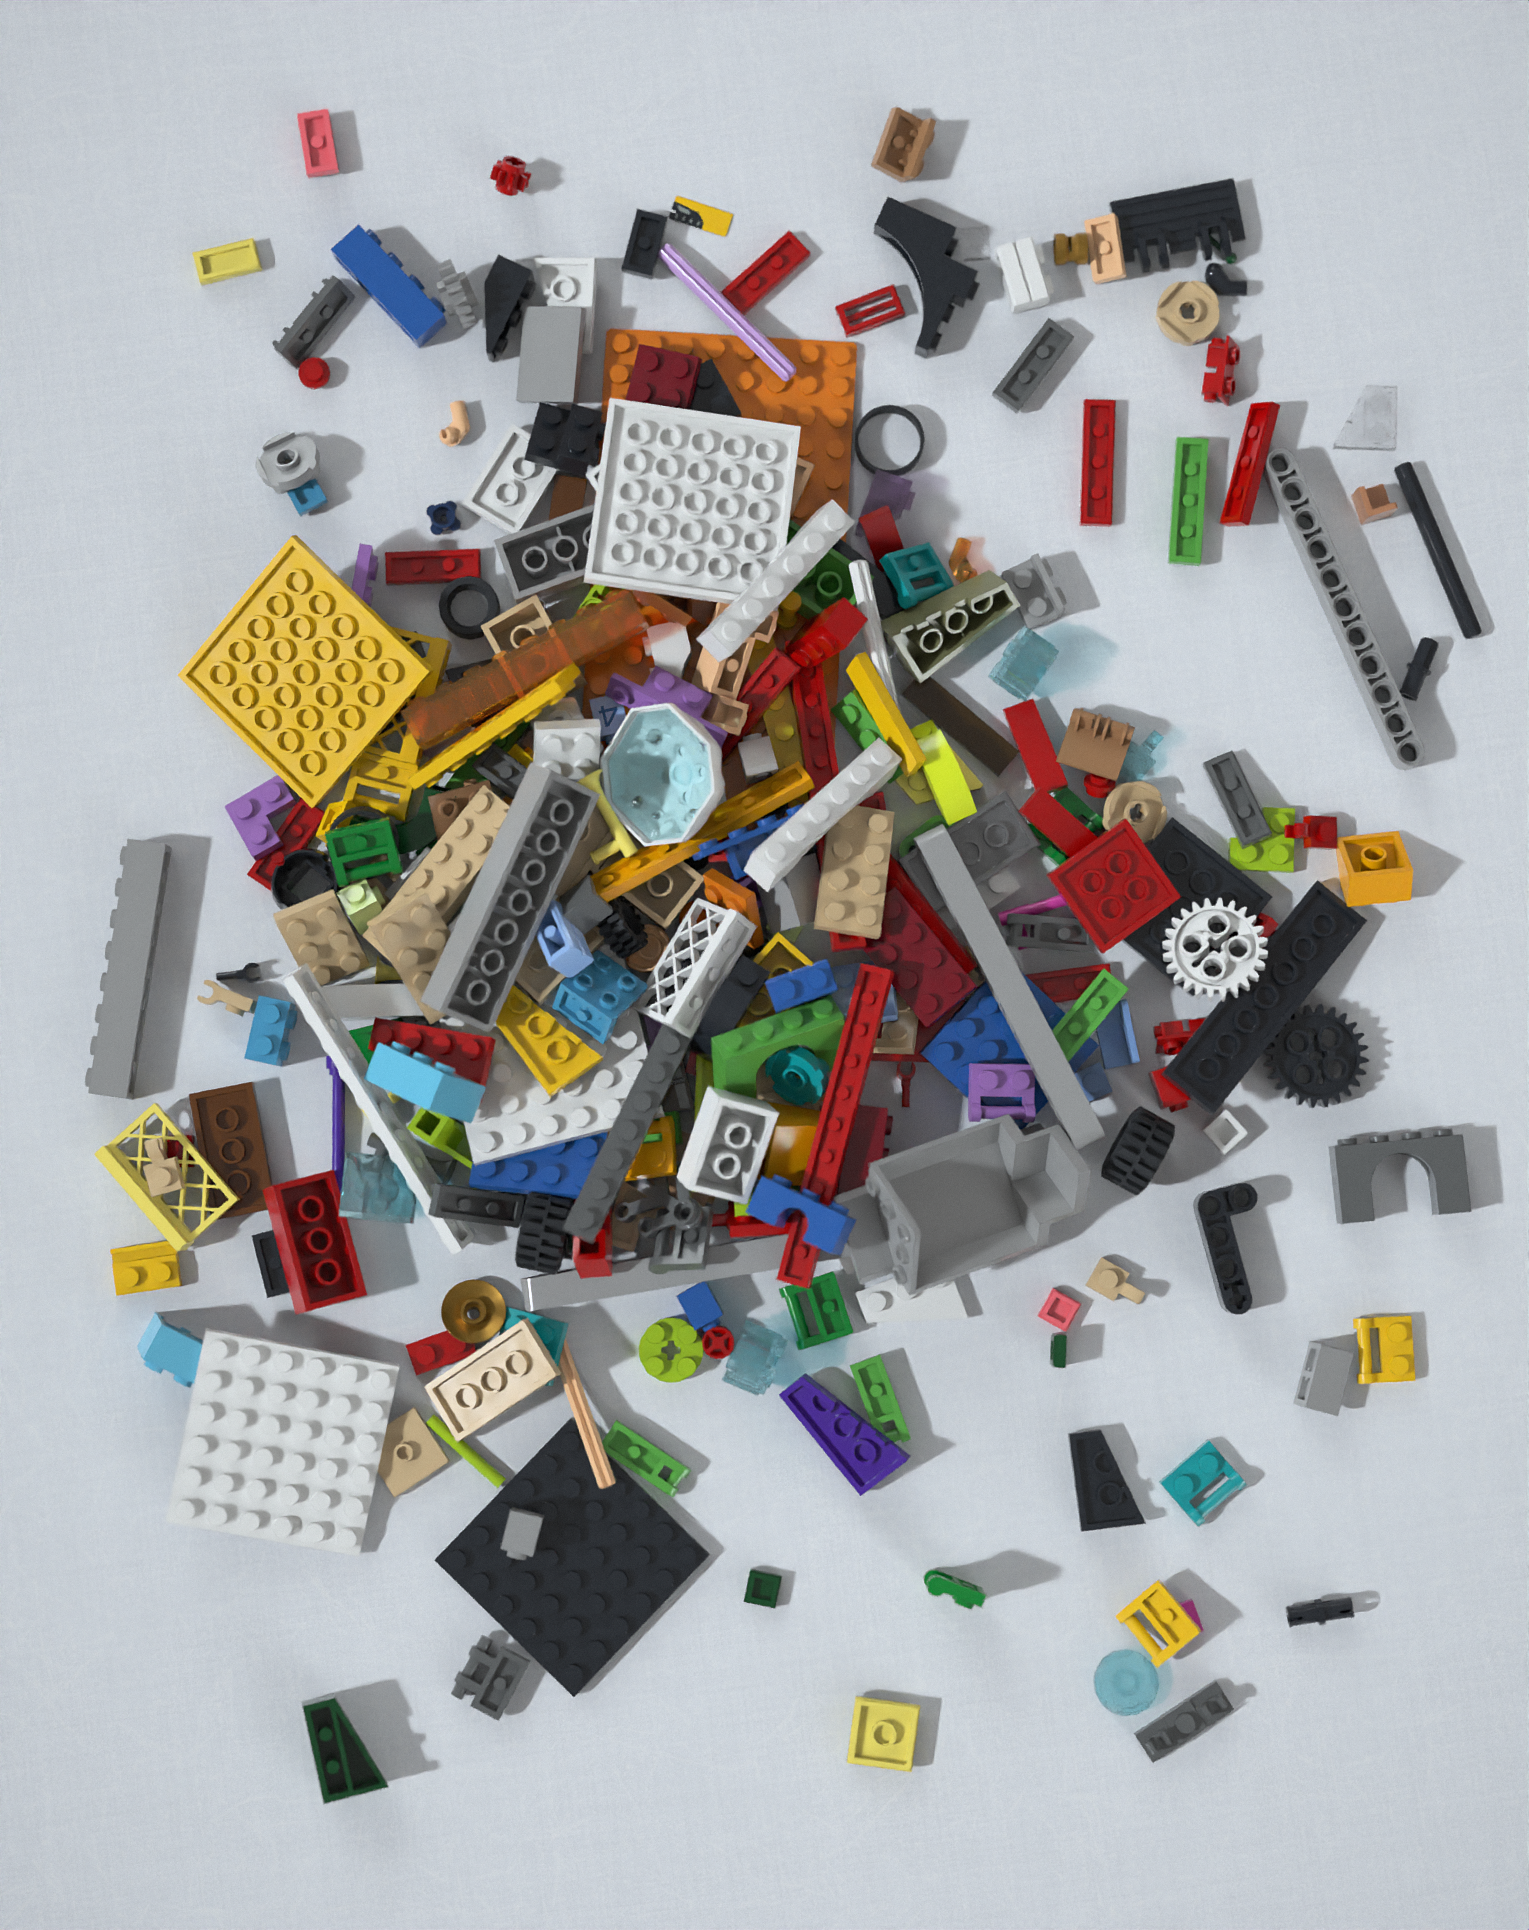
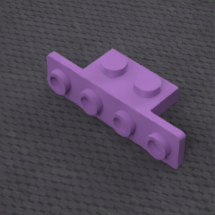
(665, 688)

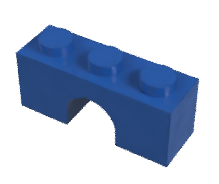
(827, 1225)

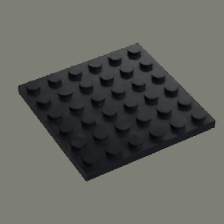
(596, 1568)

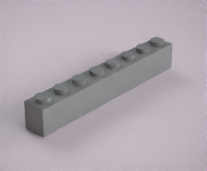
(129, 969)

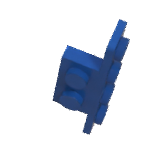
(743, 843)

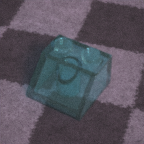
(375, 1190)

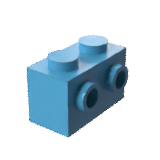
(271, 1031)

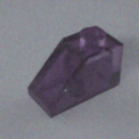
(889, 491)

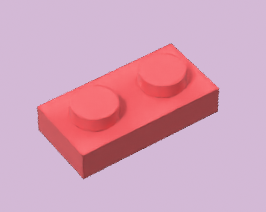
(318, 143)

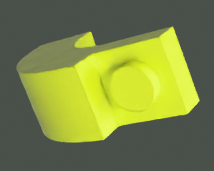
(943, 774)

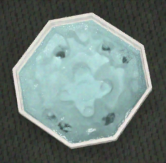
(662, 774)

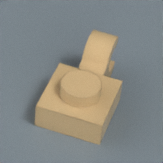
(235, 1002)
(163, 1173)
(1110, 1280)

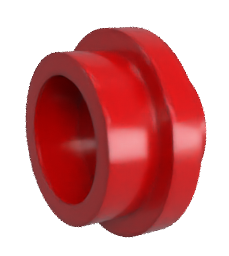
(314, 373)
(1098, 786)

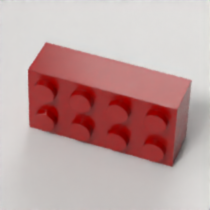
(314, 1242)

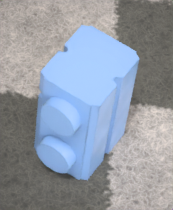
(562, 942)

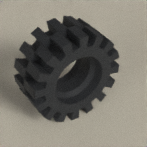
(623, 929)

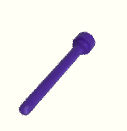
(338, 1121)

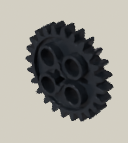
(1344, 1051)

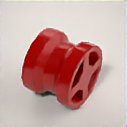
(714, 1345)

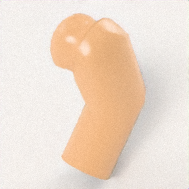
(458, 427)

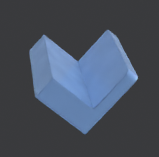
(1117, 1038)

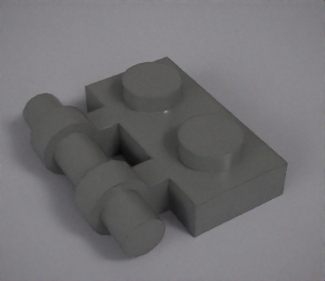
(499, 1683)

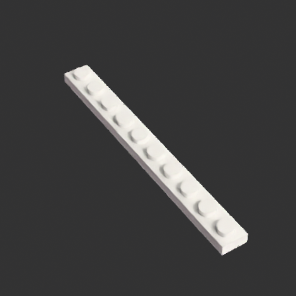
(373, 1100)

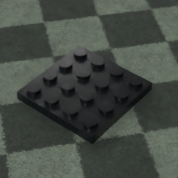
(1196, 875)

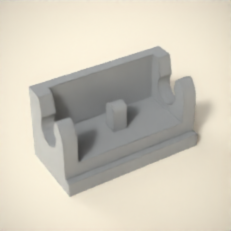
(1323, 1378)

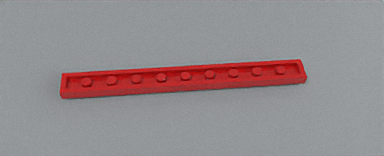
(818, 757)
(837, 1115)

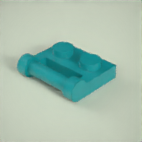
(915, 565)
(1194, 1475)

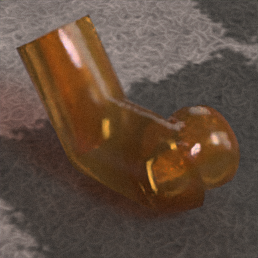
(959, 563)

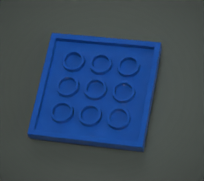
(982, 1035)
(550, 1170)

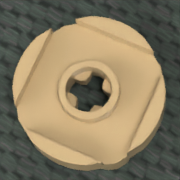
(1187, 330)
(1149, 805)

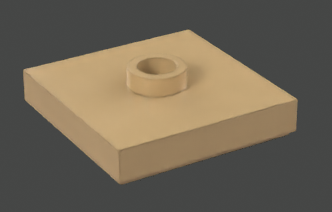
(409, 1452)

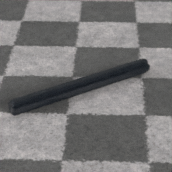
(1437, 550)

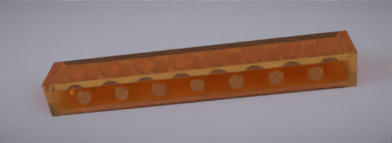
(525, 668)

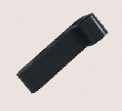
(1229, 1249)

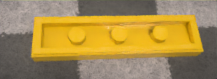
(885, 713)

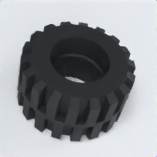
(1138, 1150)
(541, 1233)

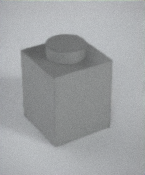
(522, 1533)

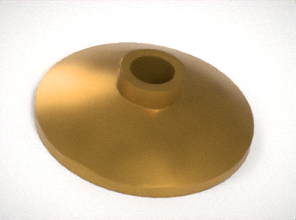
(473, 1296)

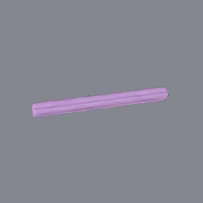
(727, 312)

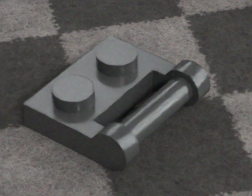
(689, 1246)

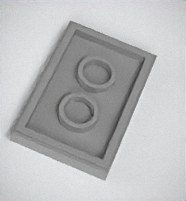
(551, 355)

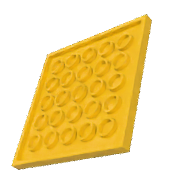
(305, 671)

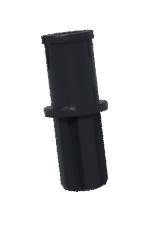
(1418, 668)

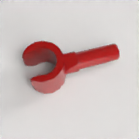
(905, 1083)

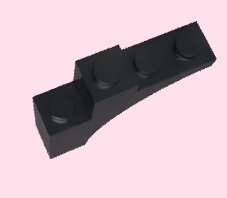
(941, 280)

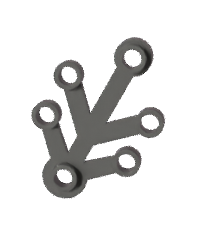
(659, 1197)

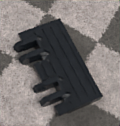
(1177, 219)

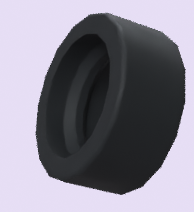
(454, 588)

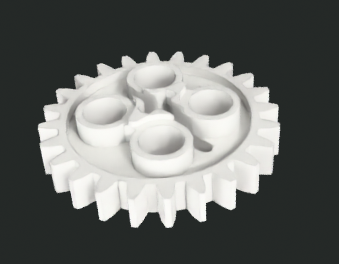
(1195, 928)

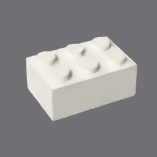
(727, 1145)

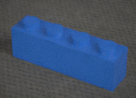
(389, 286)

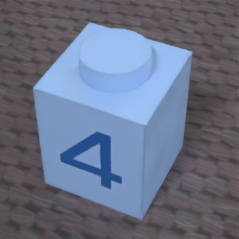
(610, 716)

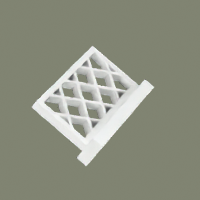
(706, 972)

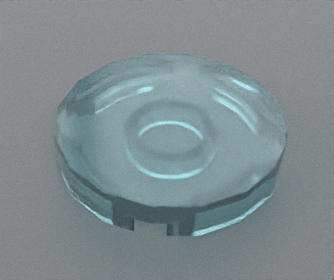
(1126, 1682)

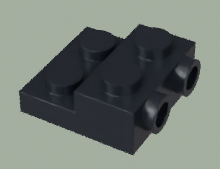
(565, 438)

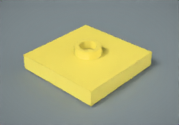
(883, 1733)

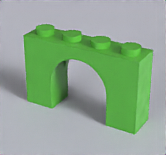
(742, 1051)

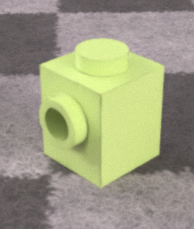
(361, 903)

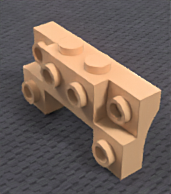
(725, 677)

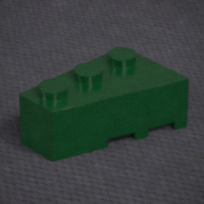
(338, 1752)

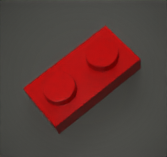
(437, 1351)

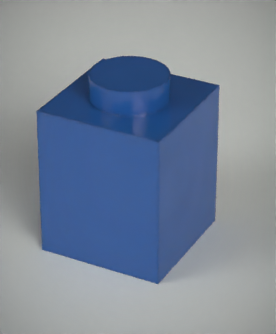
(701, 1306)

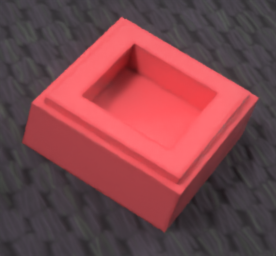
(1059, 1309)

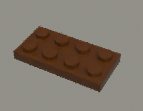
(233, 1144)

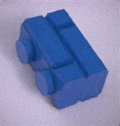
(801, 986)

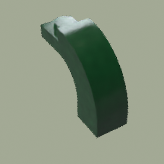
(417, 831)

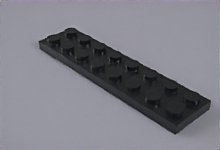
(1245, 1025)

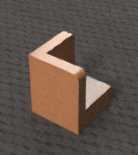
(1372, 504)

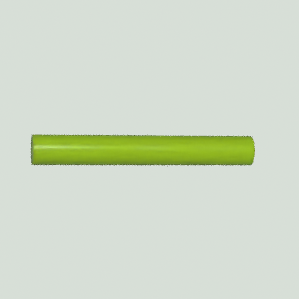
(466, 1451)

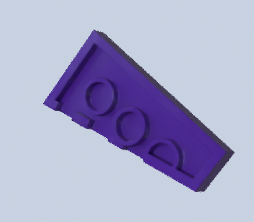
(847, 1439)

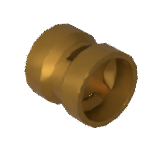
(1070, 249)

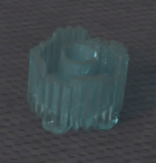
(1024, 663)
(753, 1358)

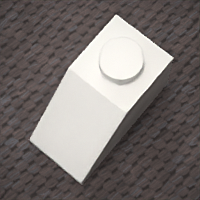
(757, 758)

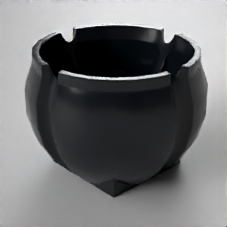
(294, 869)

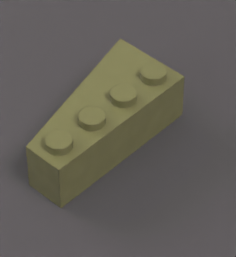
(947, 623)

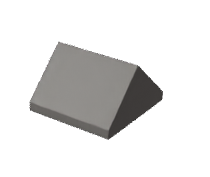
(794, 897)

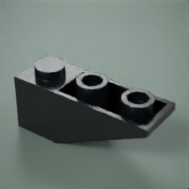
(505, 292)

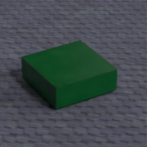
(1058, 1350)
(762, 1588)

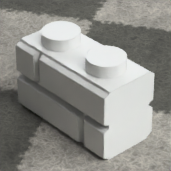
(1023, 275)

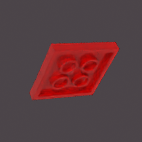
(1113, 885)

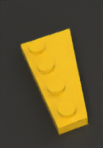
(543, 1044)

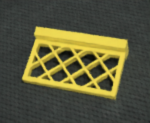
(155, 1207)

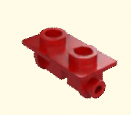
(1223, 358)
(1172, 1037)

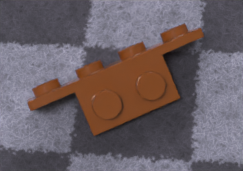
(678, 608)

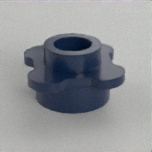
(435, 513)

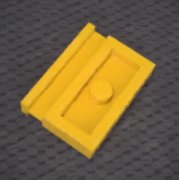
(145, 1268)

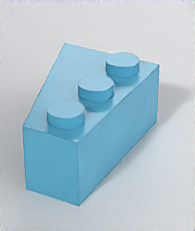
(424, 1083)
(170, 1349)

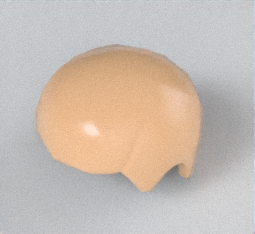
(648, 957)

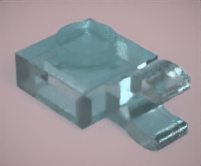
(1137, 759)

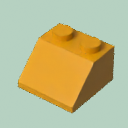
(1374, 869)

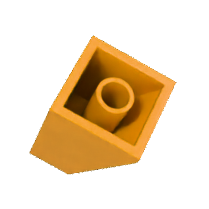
(790, 1143)

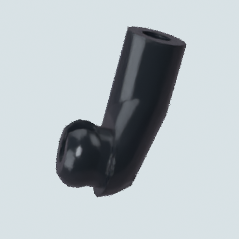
(1221, 284)

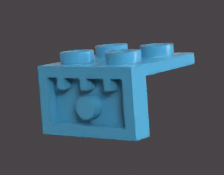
(598, 996)

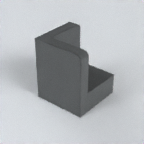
(584, 906)

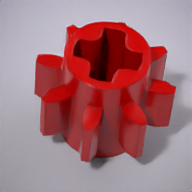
(510, 175)

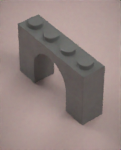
(1439, 1156)

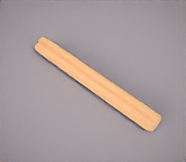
(585, 1419)

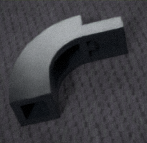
(729, 1005)

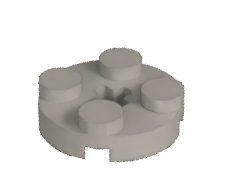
(294, 474)

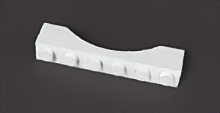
(776, 581)
(670, 651)
(798, 834)

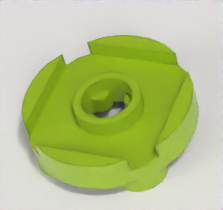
(657, 1363)

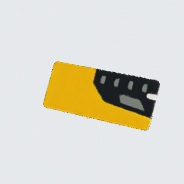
(700, 216)

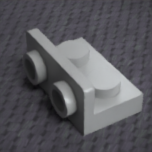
(1035, 591)

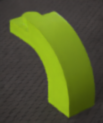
(443, 1133)

